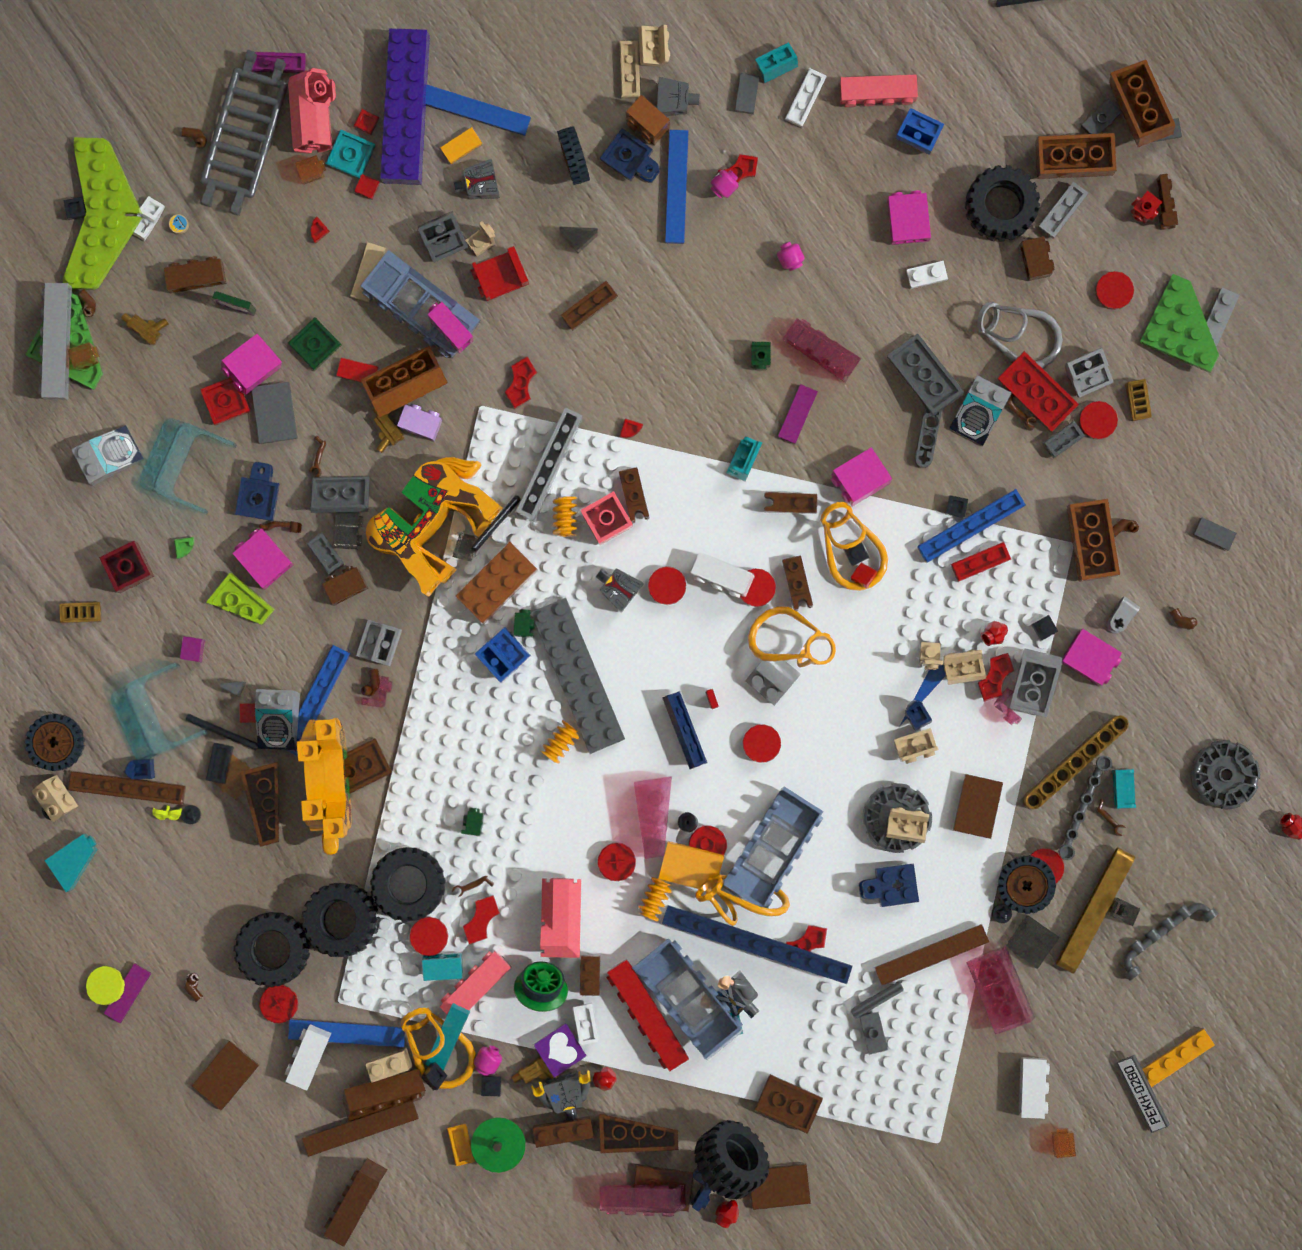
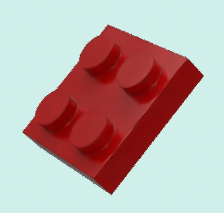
(224, 401)

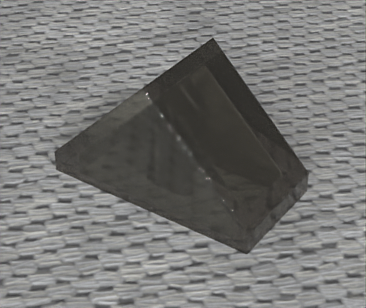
(578, 237)
(462, 548)
(1123, 911)

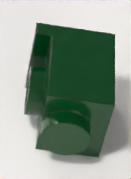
(757, 347)
(523, 624)
(473, 822)

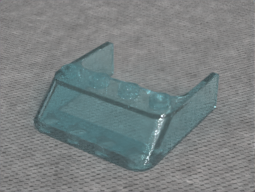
(169, 457)
(140, 720)

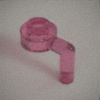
(385, 686)
(1010, 716)

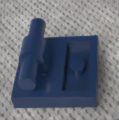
(702, 1197)

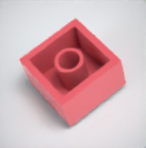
(606, 518)

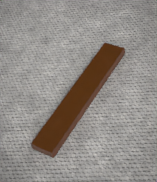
(127, 788)
(931, 954)
(360, 1128)

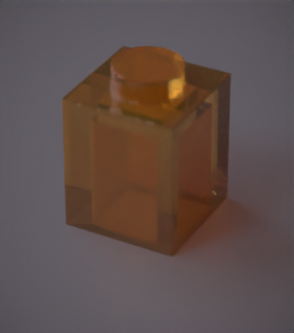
(311, 169)
(84, 356)
(1063, 1143)

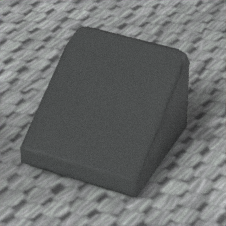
(235, 687)

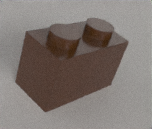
(1036, 258)
(344, 585)
(590, 975)

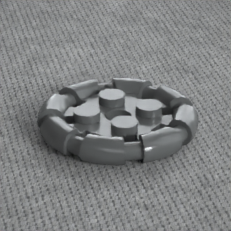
(1214, 771)
(880, 796)

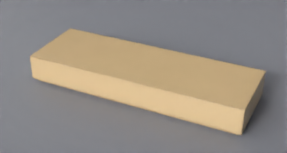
(629, 69)
(371, 257)

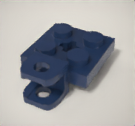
(637, 163)
(262, 485)
(882, 887)

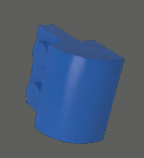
(919, 131)
(502, 655)

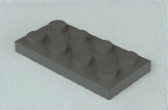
(925, 374)

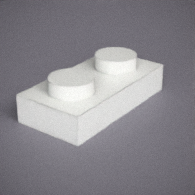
(926, 274)
(586, 1024)

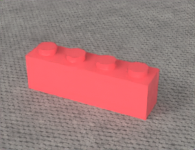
(878, 89)
(478, 983)

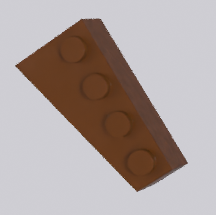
(262, 797)
(383, 1094)
(624, 1135)
(355, 1202)

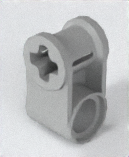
(1124, 613)

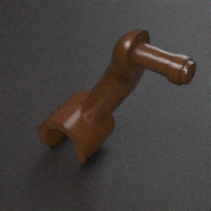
(1020, 414)
(318, 456)
(295, 527)
(1107, 816)
(473, 884)

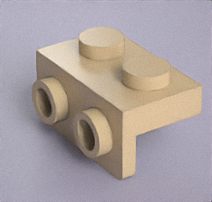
(653, 45)
(964, 667)
(915, 745)
(54, 798)
(907, 825)

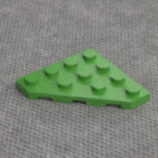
(1181, 328)
(79, 335)

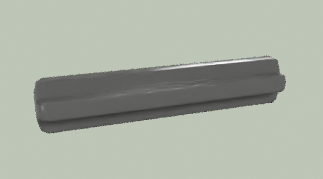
(877, 999)

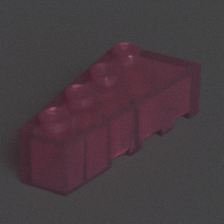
(822, 349)
(653, 809)
(642, 1199)

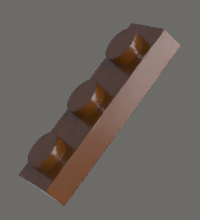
(589, 305)

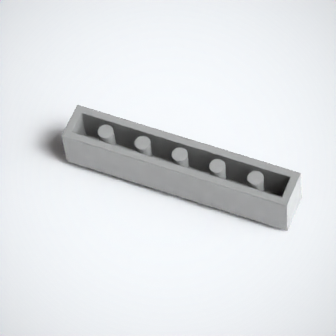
(55, 341)
(549, 464)

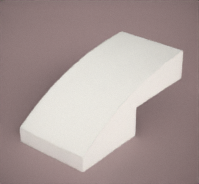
(151, 212)

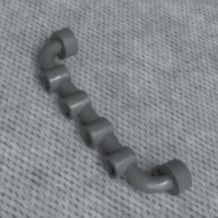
(1066, 851)
(1167, 925)

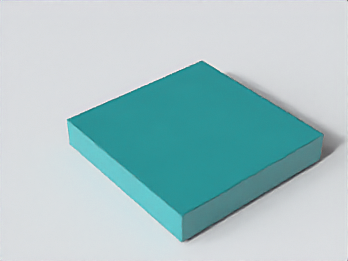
(350, 154)

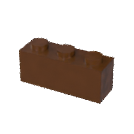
(194, 275)
(563, 1131)

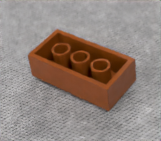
(1142, 103)
(1075, 156)
(404, 381)
(1093, 540)
(496, 582)

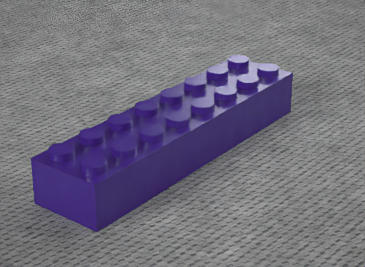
(405, 106)

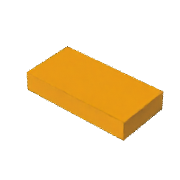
(461, 145)
(460, 1144)

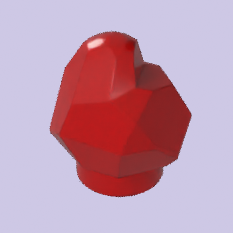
(994, 633)
(1292, 825)
(604, 1079)
(727, 1213)

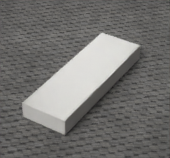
(805, 97)

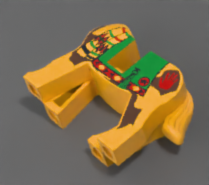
(436, 490)
(326, 786)

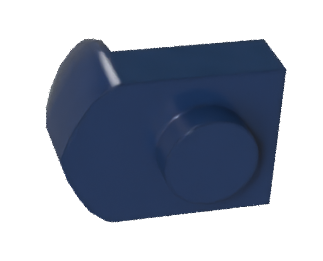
(917, 714)
(140, 769)

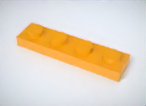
(1178, 1057)

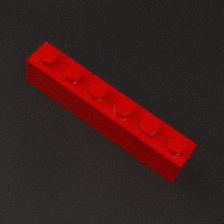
(647, 1014)

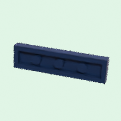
(684, 730)

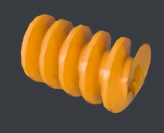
(564, 516)
(560, 742)
(654, 899)

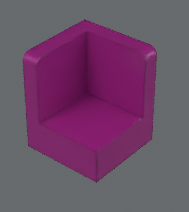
(192, 649)

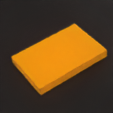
(689, 865)

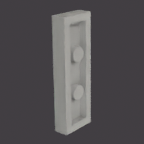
(1063, 210)
(1221, 313)

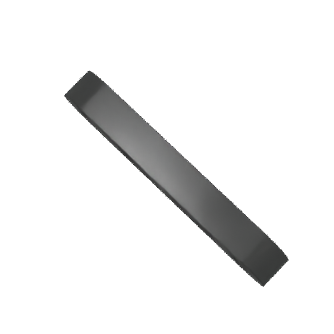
(927, 431)

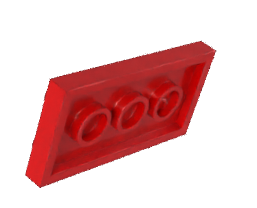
(1037, 391)

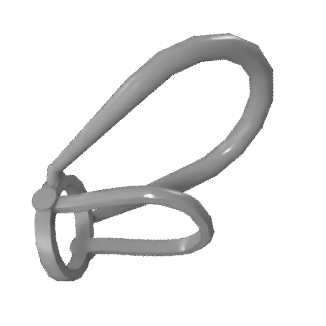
(1024, 312)

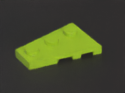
(240, 599)

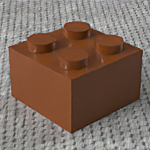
(647, 120)

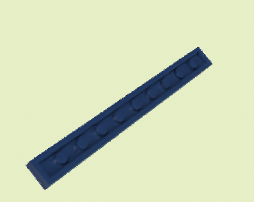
(757, 944)

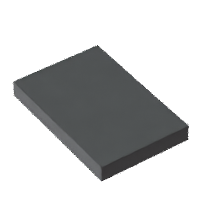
(274, 413)
(340, 494)

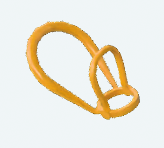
(865, 531)
(804, 653)
(745, 904)
(418, 1058)

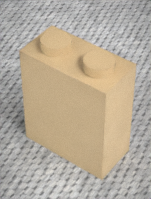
(389, 1064)

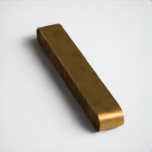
(1084, 758)
(1095, 910)

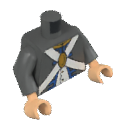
(738, 994)

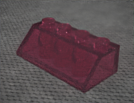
(1000, 990)

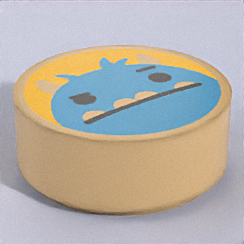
(178, 224)

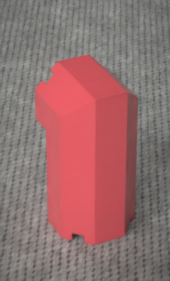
(309, 110)
(562, 918)

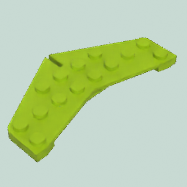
(106, 203)

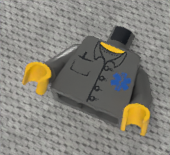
(564, 1093)

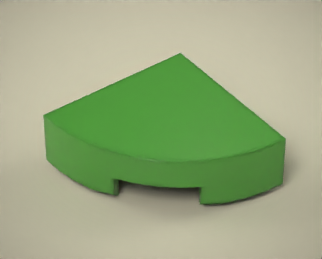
(183, 547)

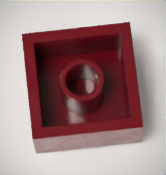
(126, 567)

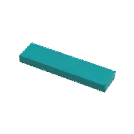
(451, 1029)

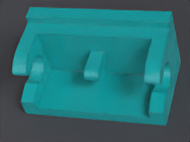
(777, 62)
(744, 458)
(1123, 789)
(442, 966)

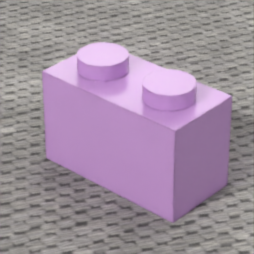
(420, 422)

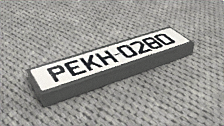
(1143, 1093)

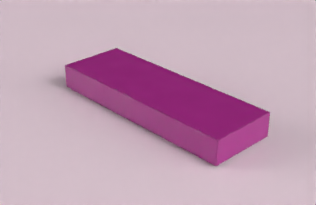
(266, 62)
(797, 414)
(134, 983)

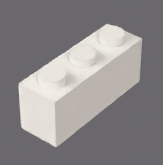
(722, 575)
(307, 1056)
(1033, 1087)

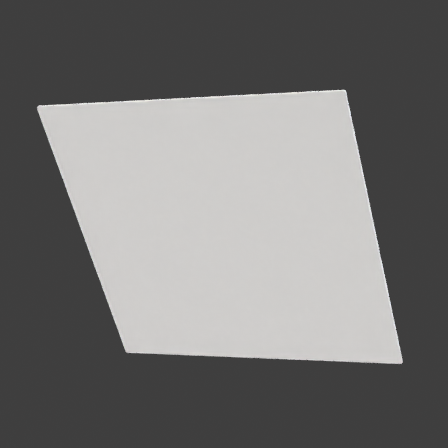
(837, 724)

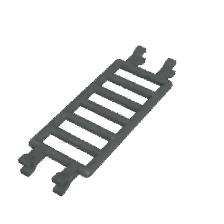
(221, 126)

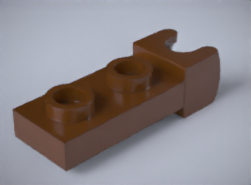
(1168, 218)
(633, 493)
(791, 503)
(797, 581)

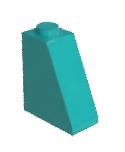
(72, 861)

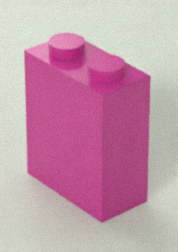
(908, 217)
(449, 326)
(250, 364)
(861, 477)
(262, 558)
(1091, 657)

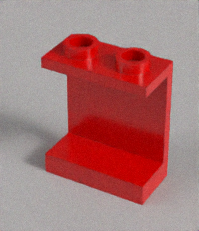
(500, 275)

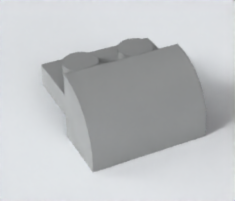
(1089, 372)
(379, 643)
(772, 679)

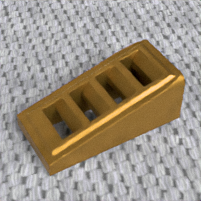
(1144, 391)
(63, 612)

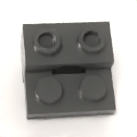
(438, 228)

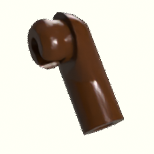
(196, 134)
(89, 304)
(1125, 525)
(1183, 622)
(373, 685)
(191, 986)

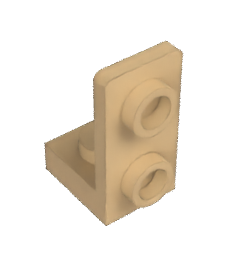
(481, 239)
(930, 655)

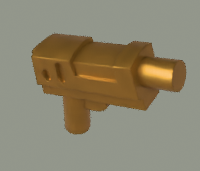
(147, 331)
(389, 433)
(533, 1070)

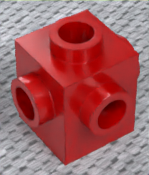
(1145, 207)

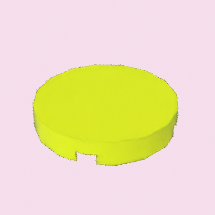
(105, 985)

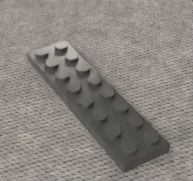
(577, 675)

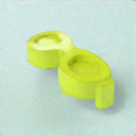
(162, 815)

